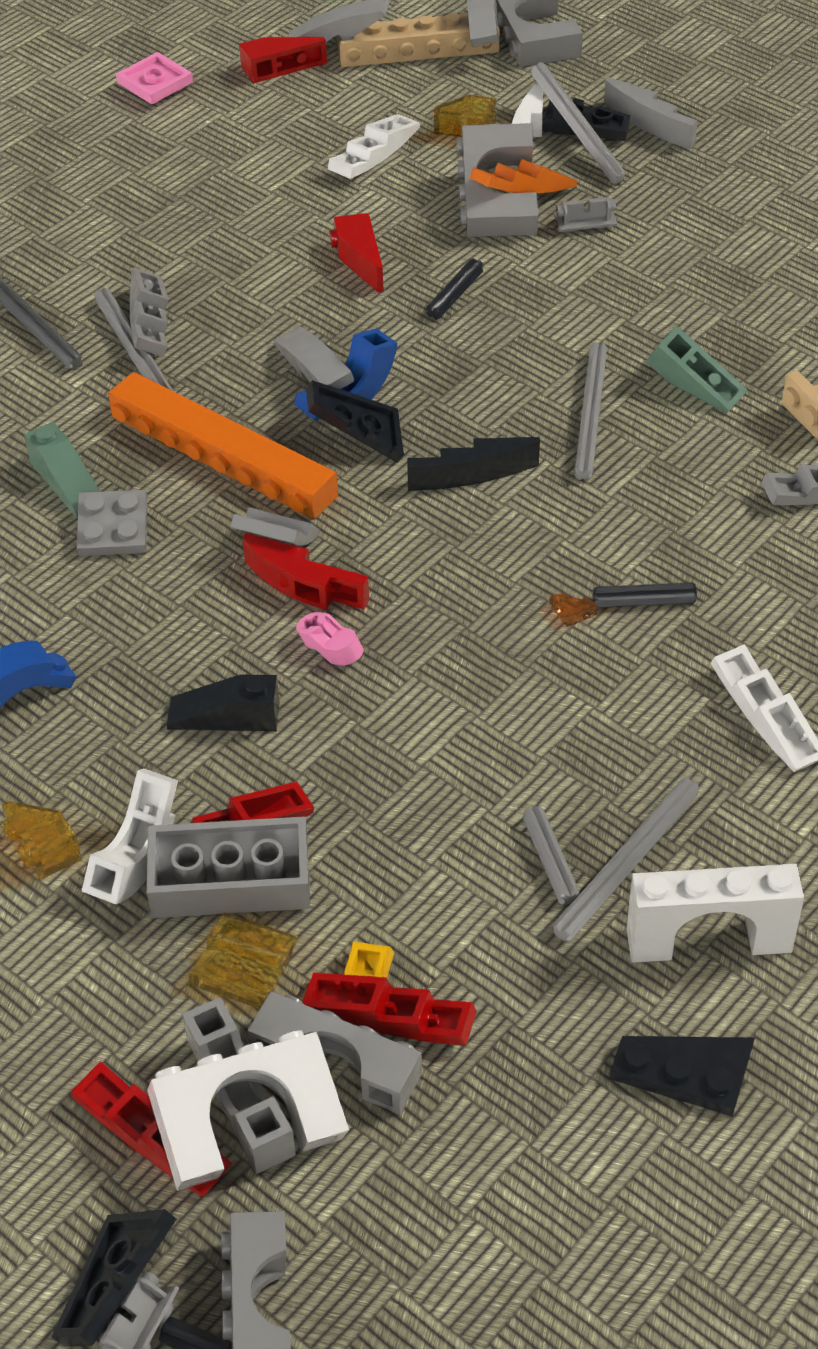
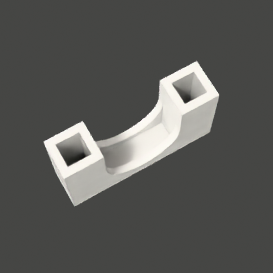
(667, 900)
(290, 1068)

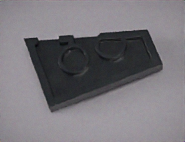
(605, 121)
(359, 417)
(686, 1068)
(109, 1273)

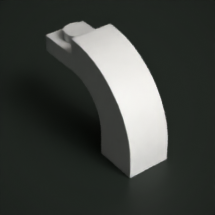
(122, 866)

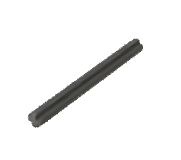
(39, 327)

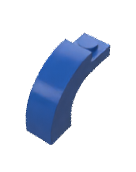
(370, 363)
(29, 665)

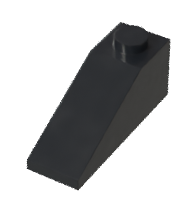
(228, 705)

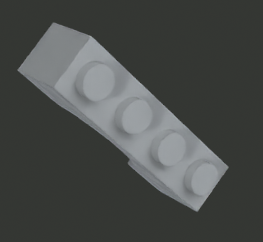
(385, 1066)
(250, 1110)
(256, 1259)

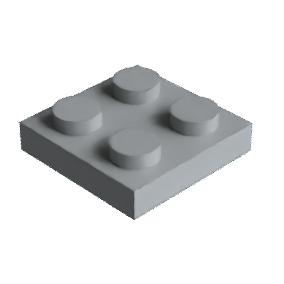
(112, 523)

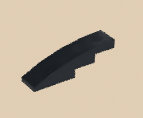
(483, 462)

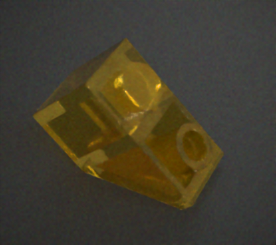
(464, 111)
(42, 837)

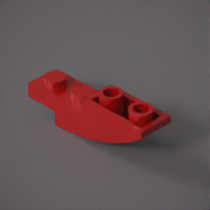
(292, 573)

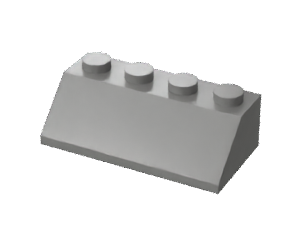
(228, 867)

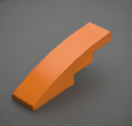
(526, 179)

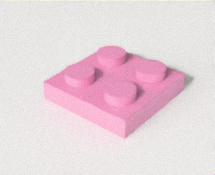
(154, 78)

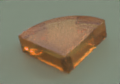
(572, 609)

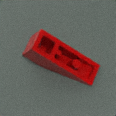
(280, 56)
(358, 247)

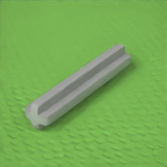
(551, 855)

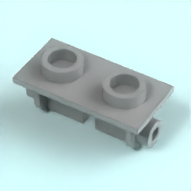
(572, 216)
(149, 1310)

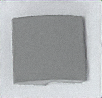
(276, 527)

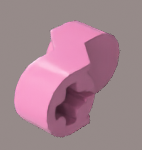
(329, 638)

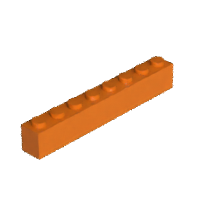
(224, 445)

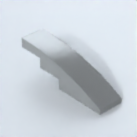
(343, 21)
(482, 21)
(649, 113)
(147, 312)
(313, 358)
(793, 488)

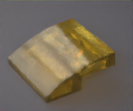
(242, 960)

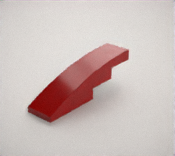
(390, 1009)
(130, 1117)

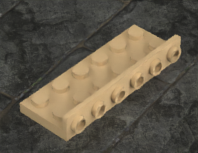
(411, 40)

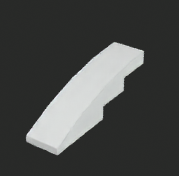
(531, 111)
(376, 145)
(767, 709)

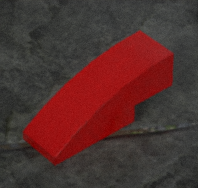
(270, 803)

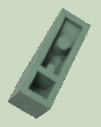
(695, 371)
(59, 464)

